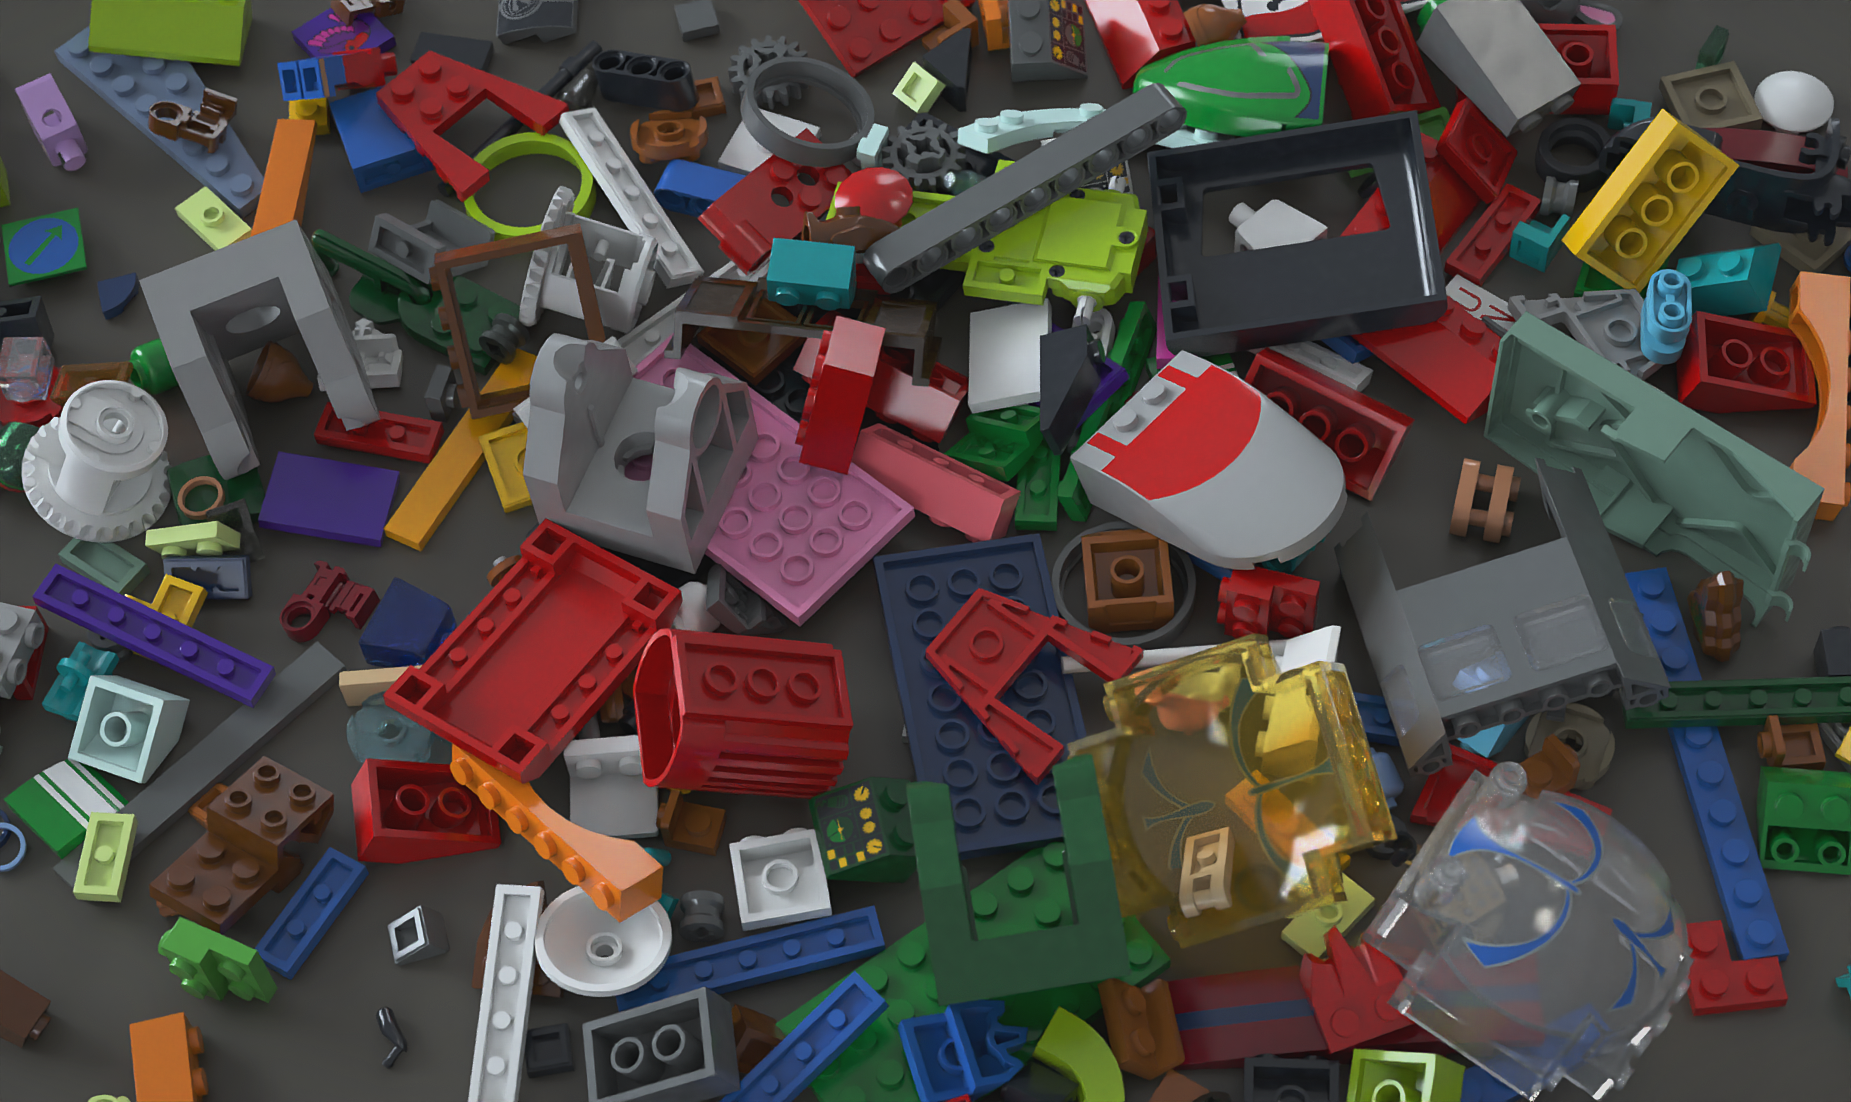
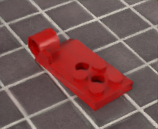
(749, 219)

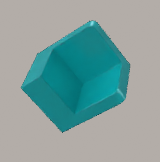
(1537, 243)

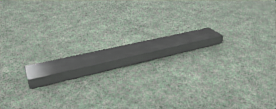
(223, 751)

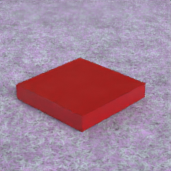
(1476, 150)

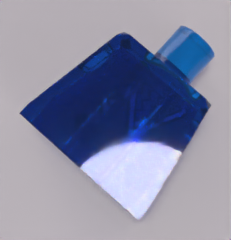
(406, 627)

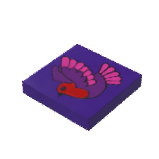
(330, 34)

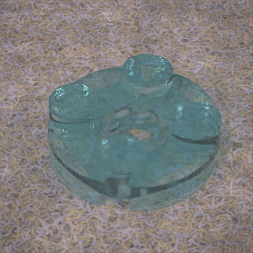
(372, 720)

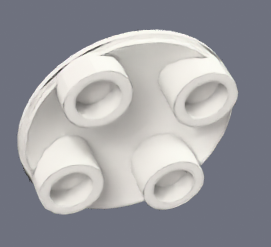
(1794, 102)

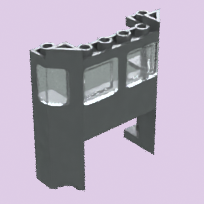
(1504, 632)

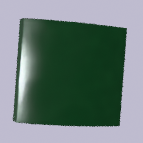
(245, 486)

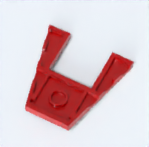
(441, 92)
(993, 644)

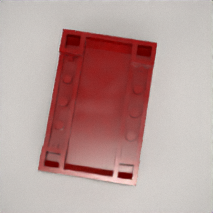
(538, 653)

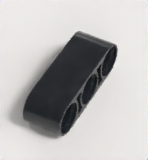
(645, 80)

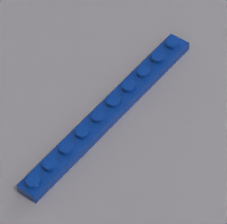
(1711, 785)

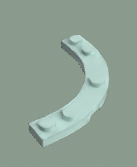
(1018, 127)

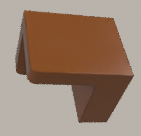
(955, 18)

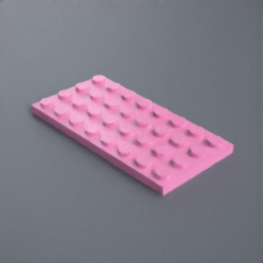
(788, 525)

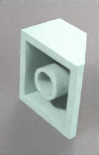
(127, 727)

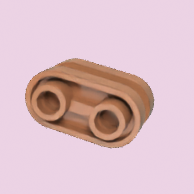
(1495, 520)

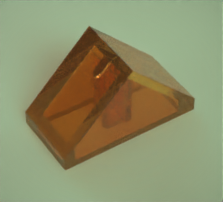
(78, 375)

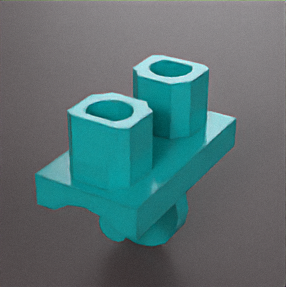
(71, 684)

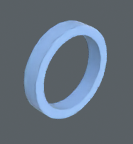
(23, 848)

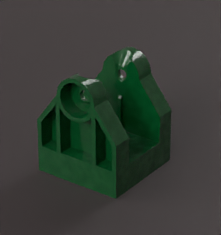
(1027, 961)

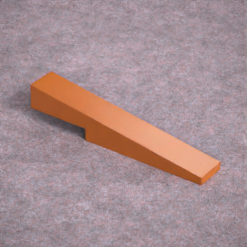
(286, 175)

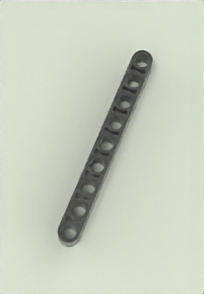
(1024, 188)

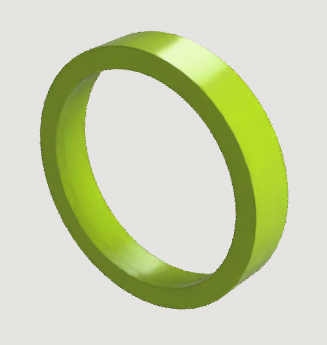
(526, 144)

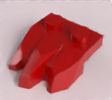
(1351, 992)

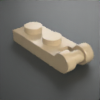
(1207, 872)

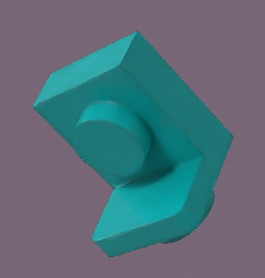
(1627, 111)

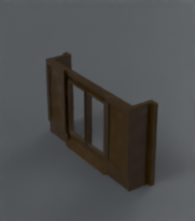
(735, 303)

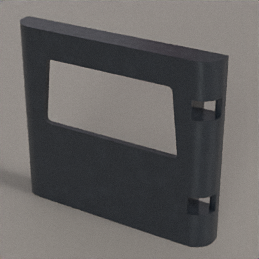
(1303, 287)

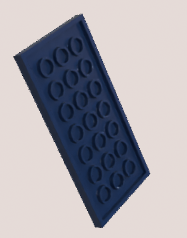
(990, 794)

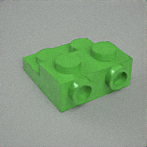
(215, 963)

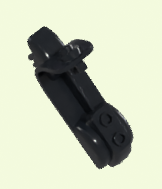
(1768, 196)

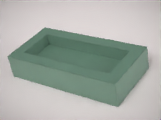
(105, 564)

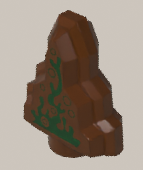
(1717, 614)

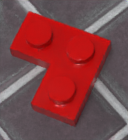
(1725, 984)

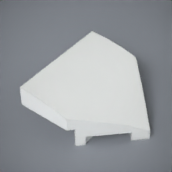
(379, 354)

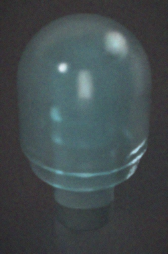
(962, 181)

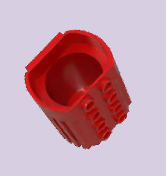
(741, 714)

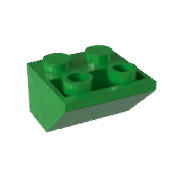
(1804, 820)

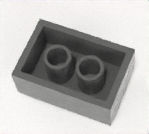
(663, 1051)

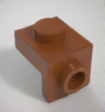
(1791, 745)

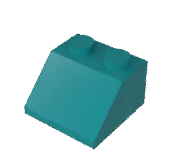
(812, 274)
(1732, 279)

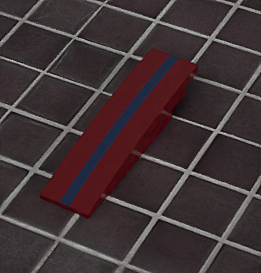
(1267, 1013)

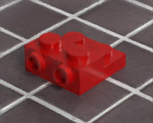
(1267, 601)

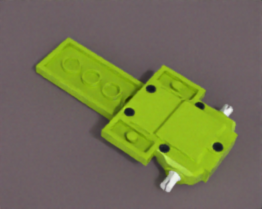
(1077, 246)

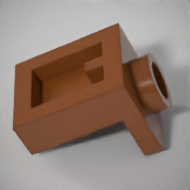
(1552, 768)
(690, 825)

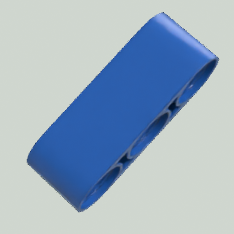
(692, 186)

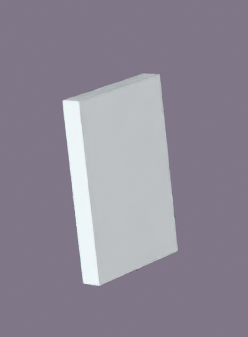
(1006, 355)

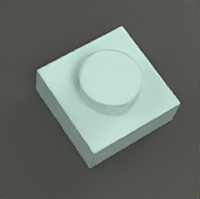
(870, 148)

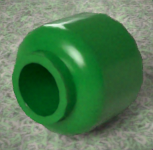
(152, 368)

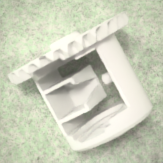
(616, 246)
(100, 464)

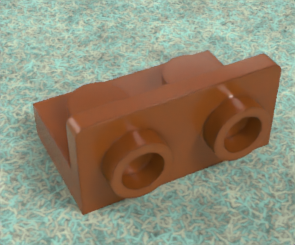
(1141, 1027)

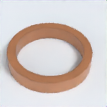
(187, 487)

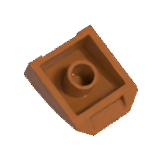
(1127, 581)

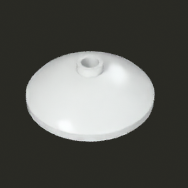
(577, 933)

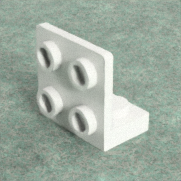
(610, 789)

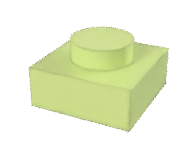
(919, 89)

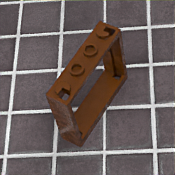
(451, 317)

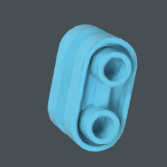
(1666, 316)

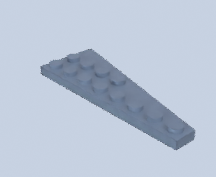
(135, 84)

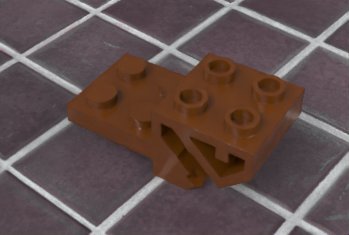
(245, 846)

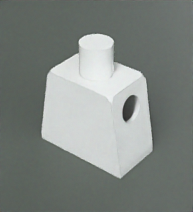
(1273, 226)

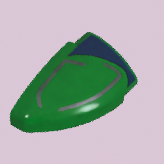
(1245, 84)

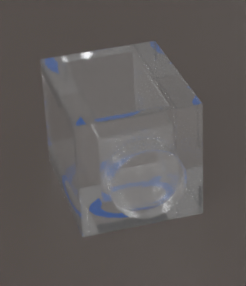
(25, 368)

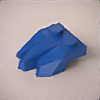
(961, 1050)

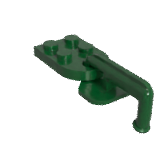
(393, 296)

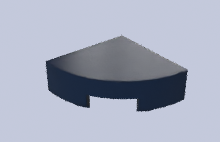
(117, 293)

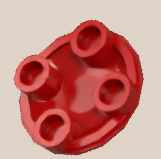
(878, 192)

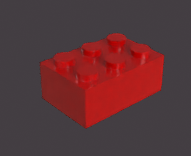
(838, 394)

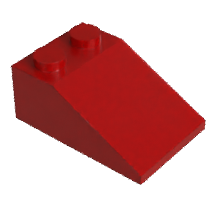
(1743, 367)
(417, 813)

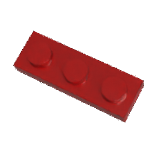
(1492, 235)
(391, 436)

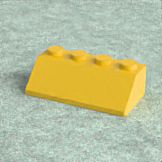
(1649, 202)

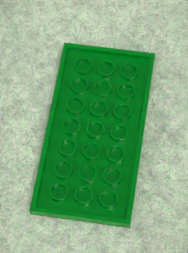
(1016, 900)

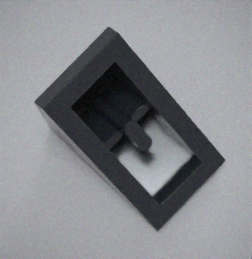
(952, 66)

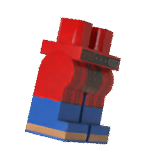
(343, 70)

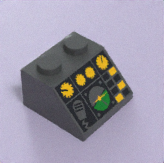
(1046, 40)

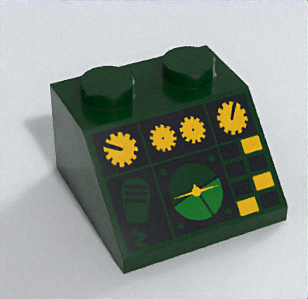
(865, 831)

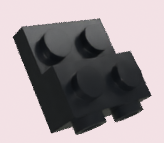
(1290, 1080)

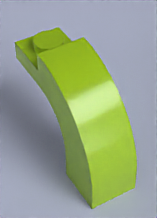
(1081, 1056)

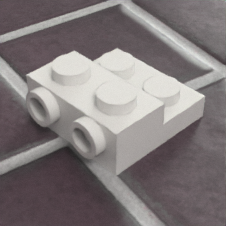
(779, 879)

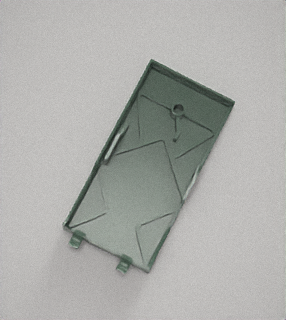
(1652, 463)

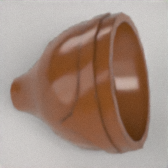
(1214, 23)
(277, 376)

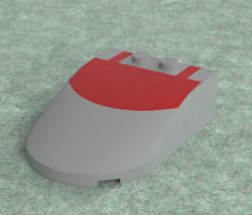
(1213, 468)

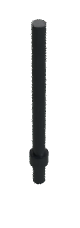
(566, 73)

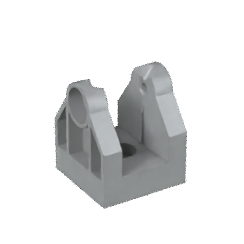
(237, 304)
(598, 418)

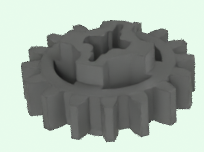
(758, 54)
(924, 155)

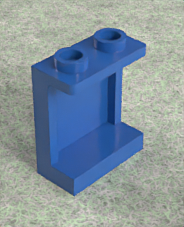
(374, 143)

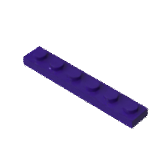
(154, 635)

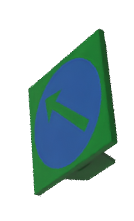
(44, 247)

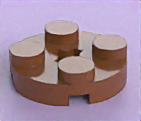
(669, 136)

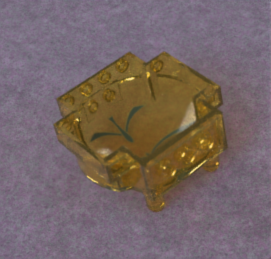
(1241, 749)

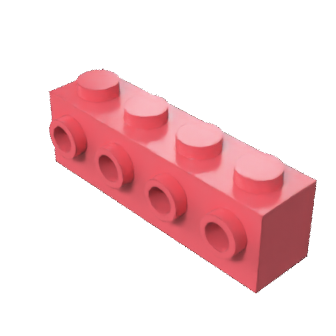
(937, 484)

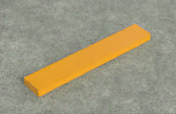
(454, 463)

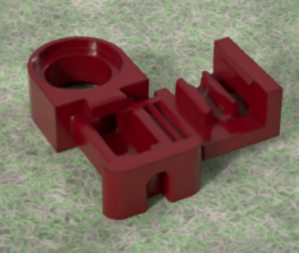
(329, 591)

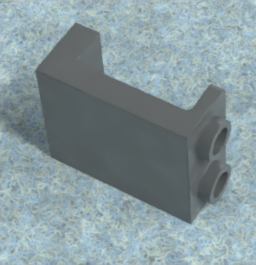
(414, 245)

